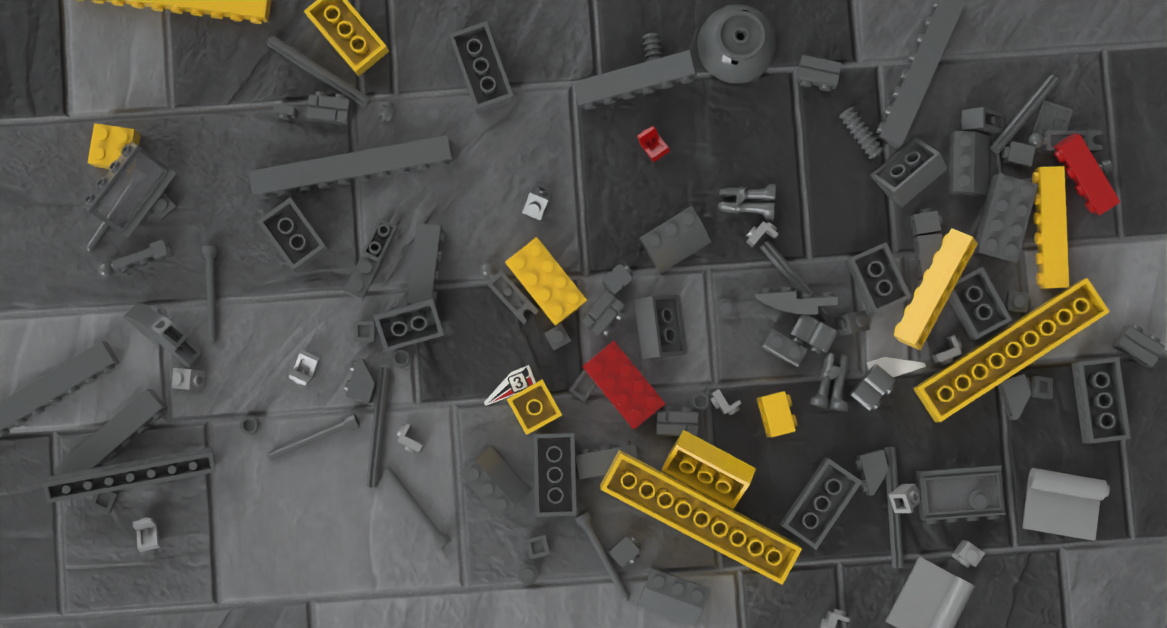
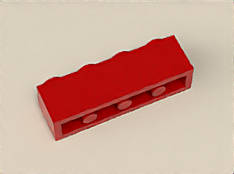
(1086, 174)

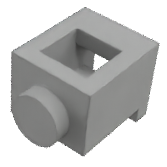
(910, 496)
(967, 554)

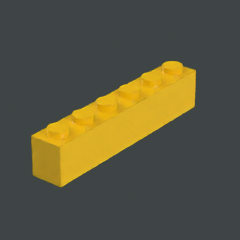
(1051, 228)
(935, 289)

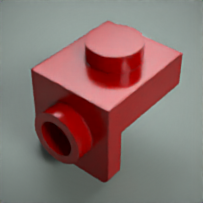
(653, 144)

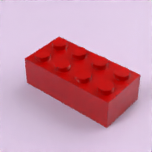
(623, 385)

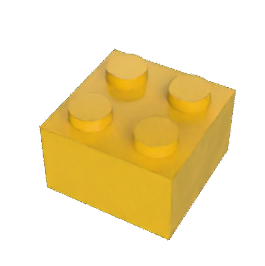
(108, 143)
(534, 407)
(776, 414)

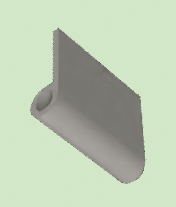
(1063, 503)
(930, 598)

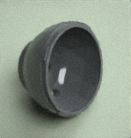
(719, 43)

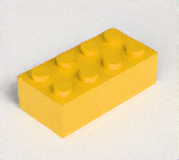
(347, 33)
(546, 281)
(708, 469)

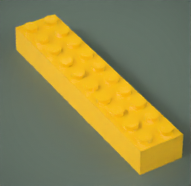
(1011, 350)
(700, 517)

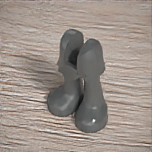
(741, 194)
(827, 373)

